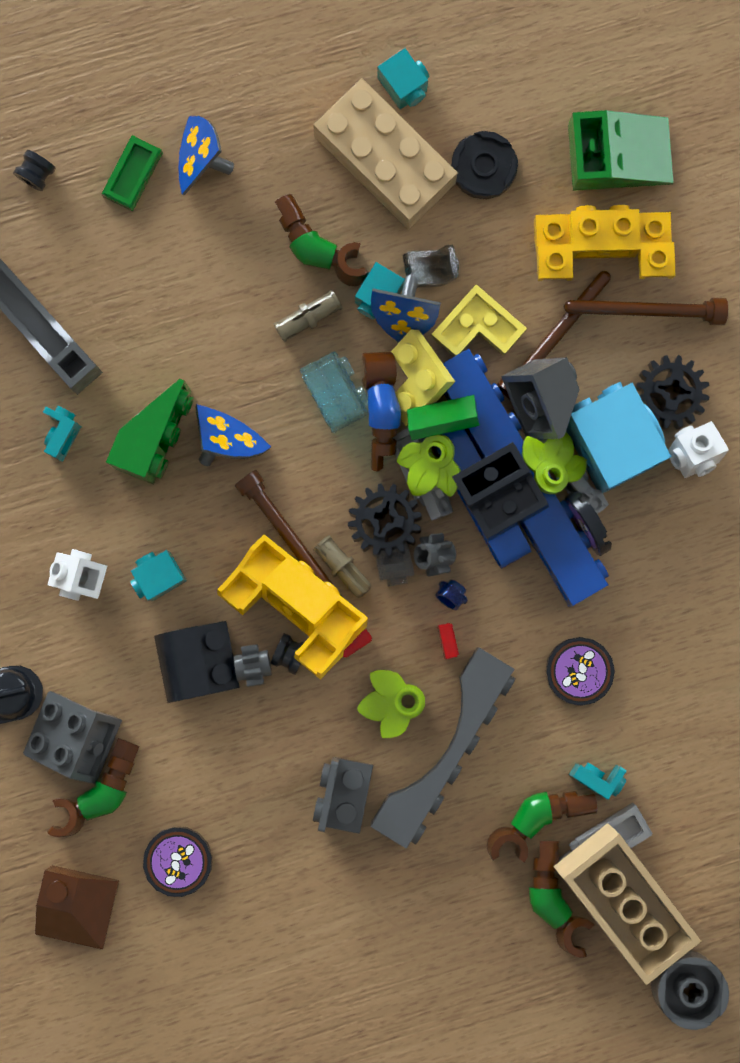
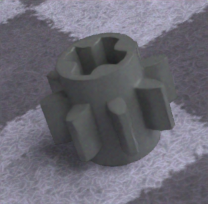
(435, 554)
(252, 665)

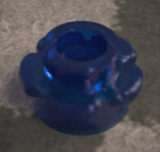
(451, 594)

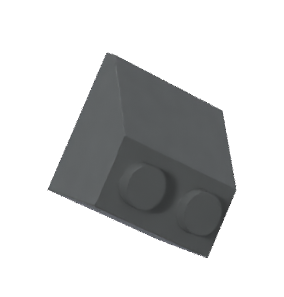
(543, 396)

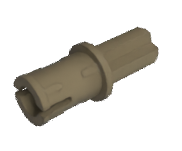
(342, 567)

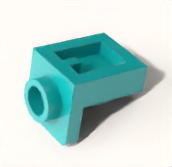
(61, 438)
(592, 778)

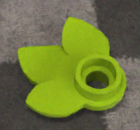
(553, 457)
(426, 469)
(386, 705)

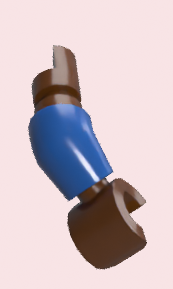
(383, 404)

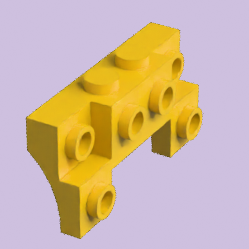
(604, 234)
(301, 598)

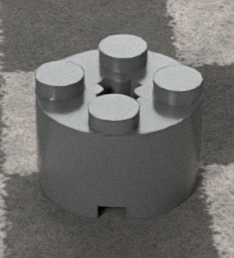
(700, 1005)

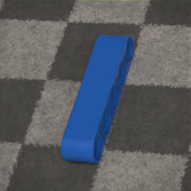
(507, 546)

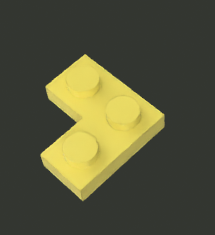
(482, 316)
(425, 372)

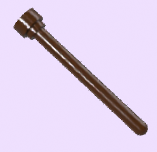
(713, 311)
(564, 324)
(253, 488)

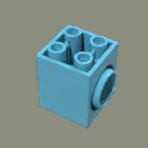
(617, 436)

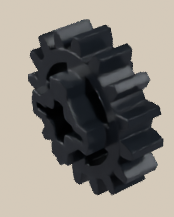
(685, 393)
(371, 515)

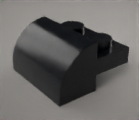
(500, 491)
(196, 661)

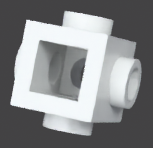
(697, 450)
(76, 575)

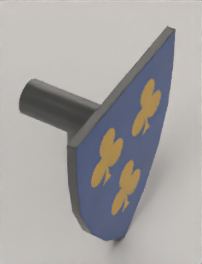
(199, 151)
(404, 311)
(226, 437)

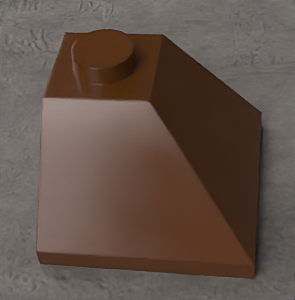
(75, 906)

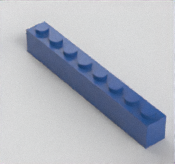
(550, 531)

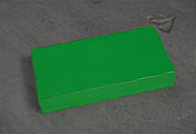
(132, 173)
(442, 417)

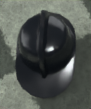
(19, 693)

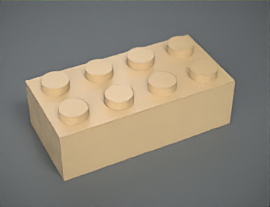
(385, 153)
(627, 903)

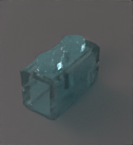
(334, 391)

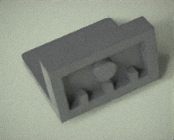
(72, 738)
(345, 795)

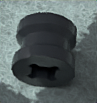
(34, 170)
(285, 654)

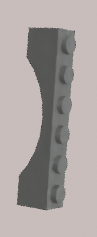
(45, 333)
(406, 808)

